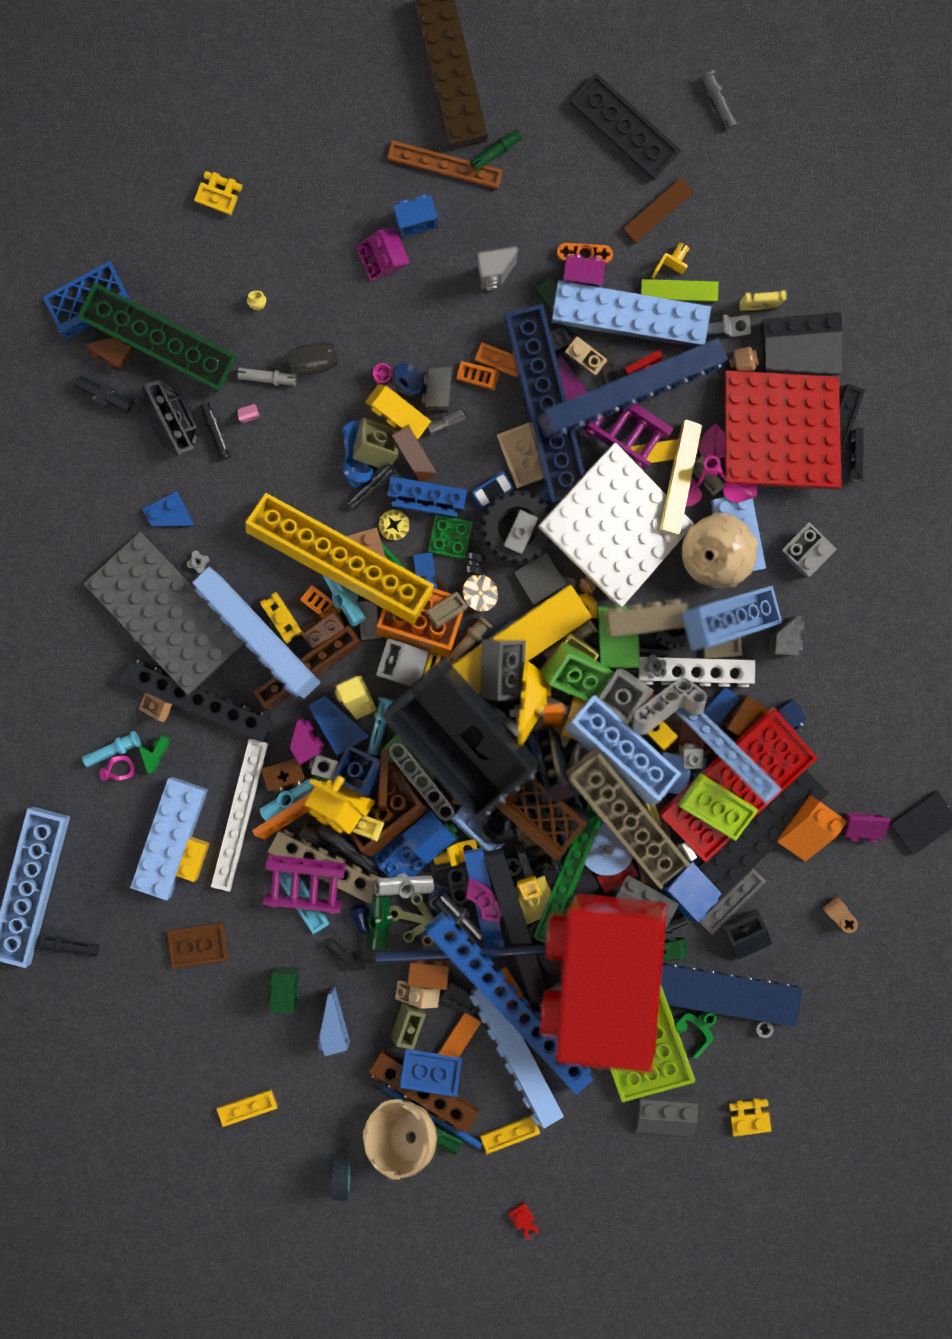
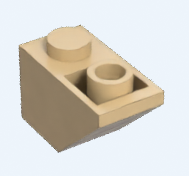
(585, 356)
(417, 996)

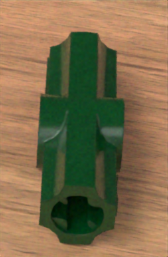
(379, 922)

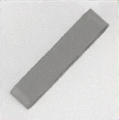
(424, 790)

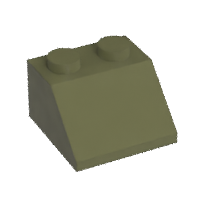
(375, 444)

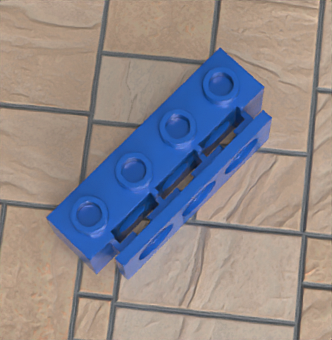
(426, 493)

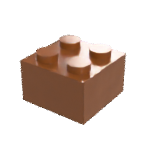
(429, 974)

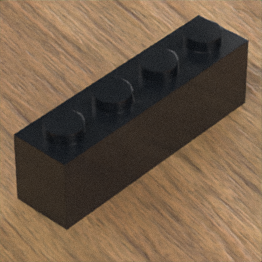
(552, 763)

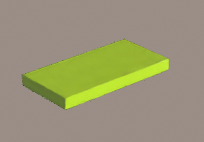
(718, 807)

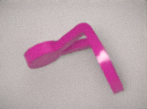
(105, 772)

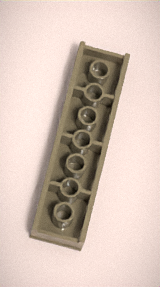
(627, 817)

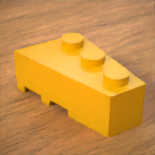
(396, 410)

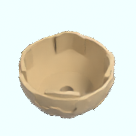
(732, 548)
(389, 1142)

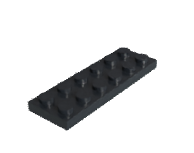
(625, 126)

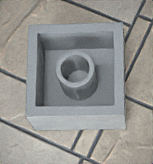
(625, 695)

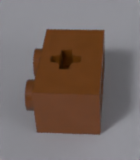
(322, 627)
(272, 775)

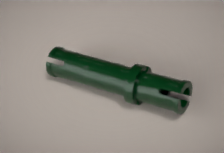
(497, 149)

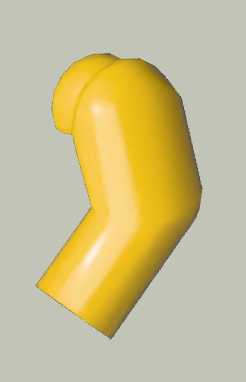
(591, 603)

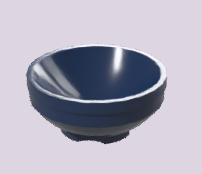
(409, 376)

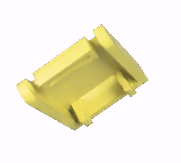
(762, 301)

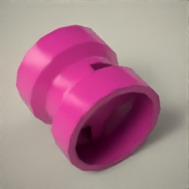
(382, 374)

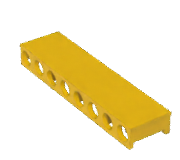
(538, 627)

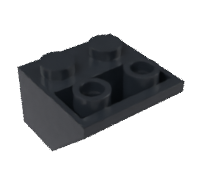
(747, 934)

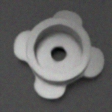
(203, 561)

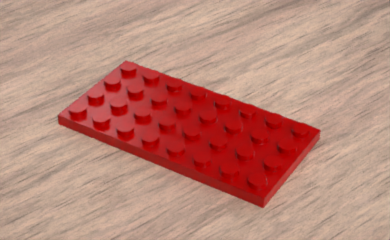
(773, 749)

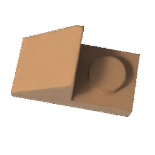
(155, 707)

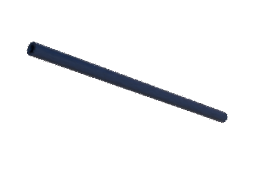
(441, 955)

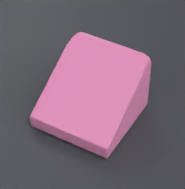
(248, 413)

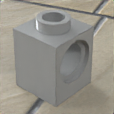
(314, 765)

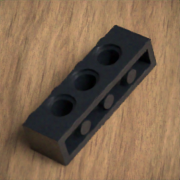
(544, 799)

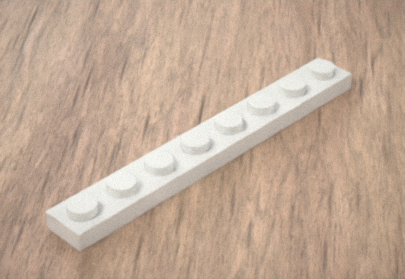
(239, 815)

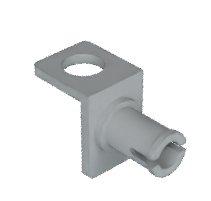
(728, 326)

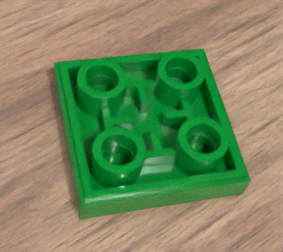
(450, 536)

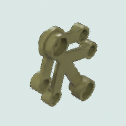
(424, 919)

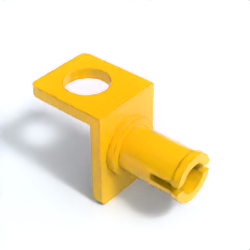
(674, 261)
(454, 853)

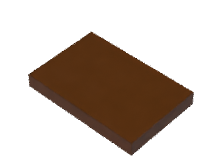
(197, 945)

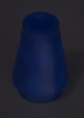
(359, 915)

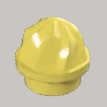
(256, 300)

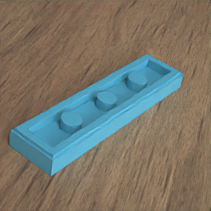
(314, 919)

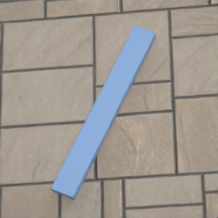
(730, 754)

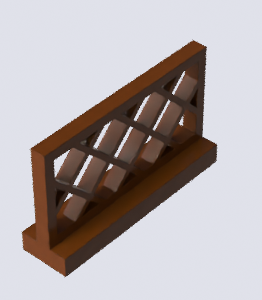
(534, 829)

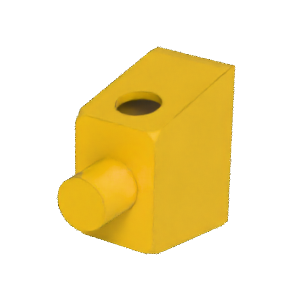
(663, 737)

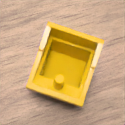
(337, 804)

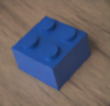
(416, 215)

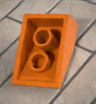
(811, 829)

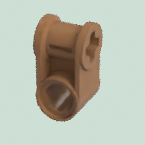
(839, 913)

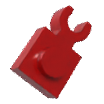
(522, 1219)

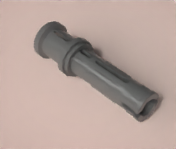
(715, 92)

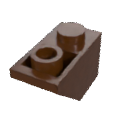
(112, 350)

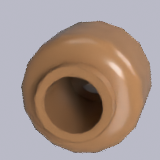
(744, 359)

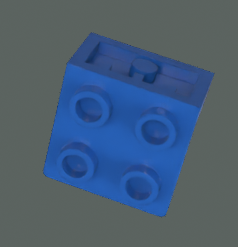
(398, 859)

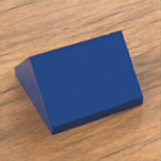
(428, 837)

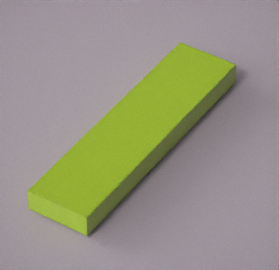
(681, 290)

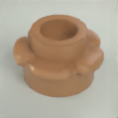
(587, 585)

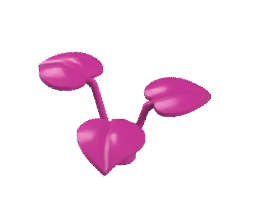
(713, 447)

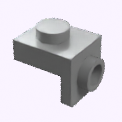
(691, 755)

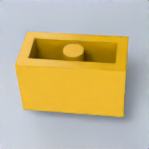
(192, 859)

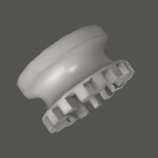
(759, 1032)

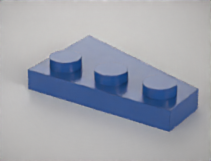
(336, 725)

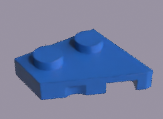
(168, 512)

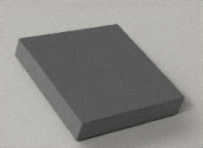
(540, 578)

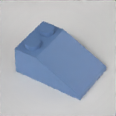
(333, 1030)

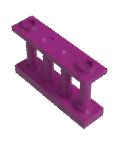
(644, 419)
(304, 866)

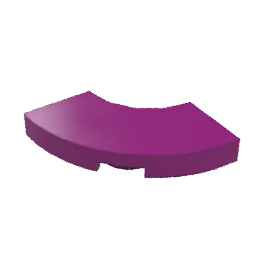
(485, 899)

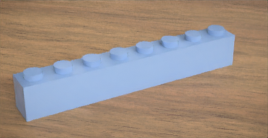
(519, 1062)

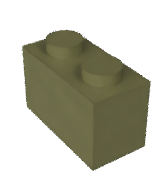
(407, 1026)

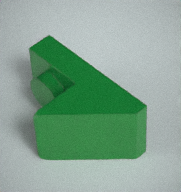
(152, 758)

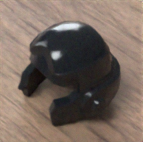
(497, 826)

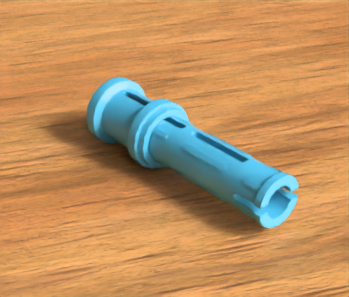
(379, 727)
(120, 746)

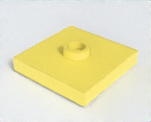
(534, 907)

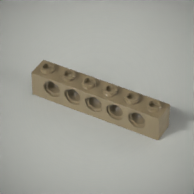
(365, 893)

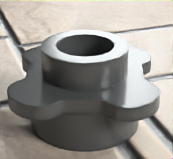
(654, 660)

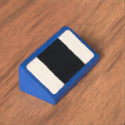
(491, 489)

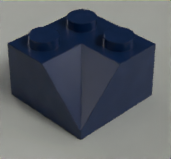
(359, 771)

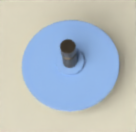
(608, 853)

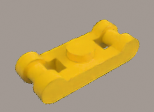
(281, 617)

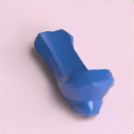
(354, 470)

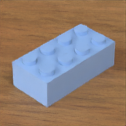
(746, 513)

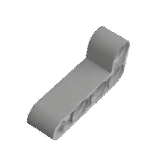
(679, 694)

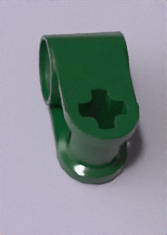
(675, 949)

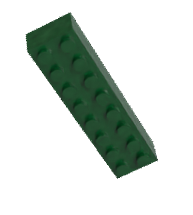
(157, 336)

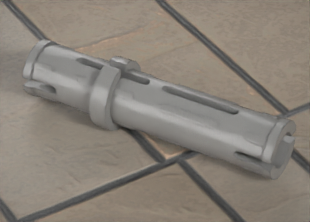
(267, 376)

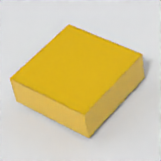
(529, 888)

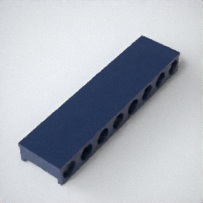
(731, 994)

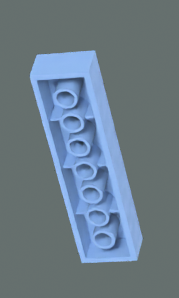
(630, 314)
(256, 633)
(30, 884)

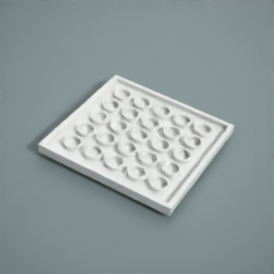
(613, 525)

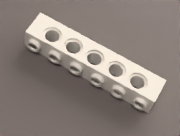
(745, 668)

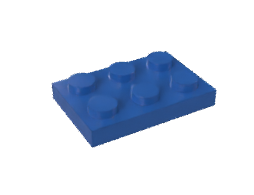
(430, 1073)

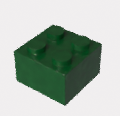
(284, 990)

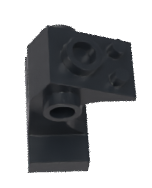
(531, 863)

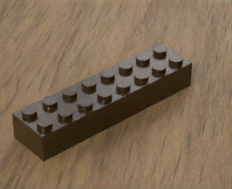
(451, 72)

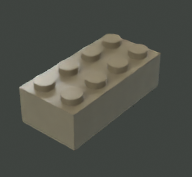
(644, 619)

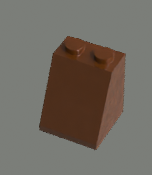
(744, 715)

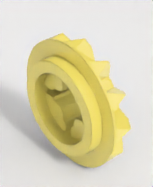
(395, 515)

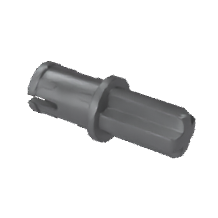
(446, 422)

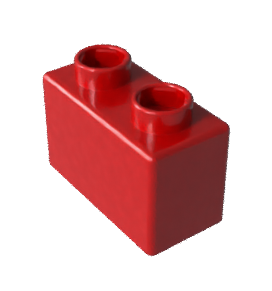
(608, 982)

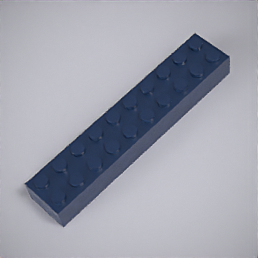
(631, 389)
(541, 390)

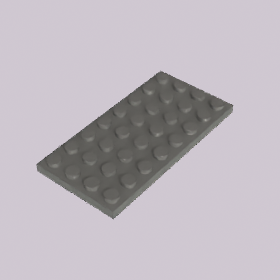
(164, 613)

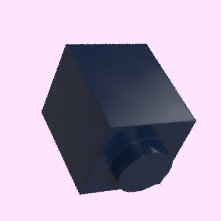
(792, 714)

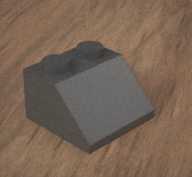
(438, 389)

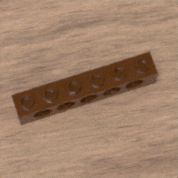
(461, 1122)

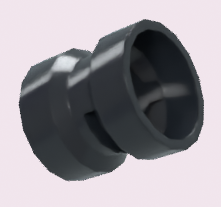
(474, 563)

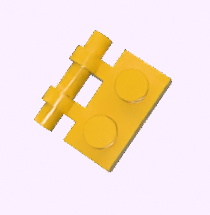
(216, 198)
(750, 1122)

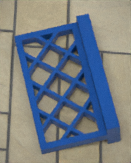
(73, 324)

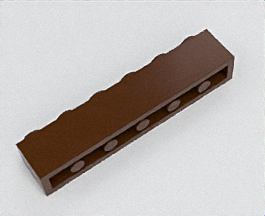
(316, 661)

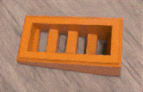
(493, 379)
(307, 595)

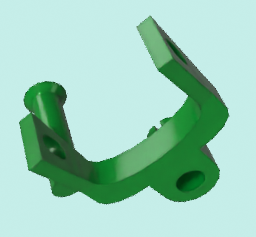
(703, 1025)

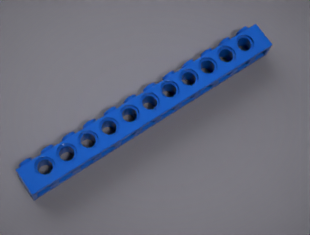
(436, 930)

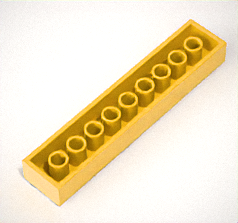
(339, 558)

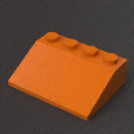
(423, 632)

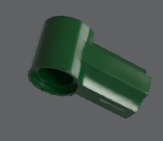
(447, 1140)

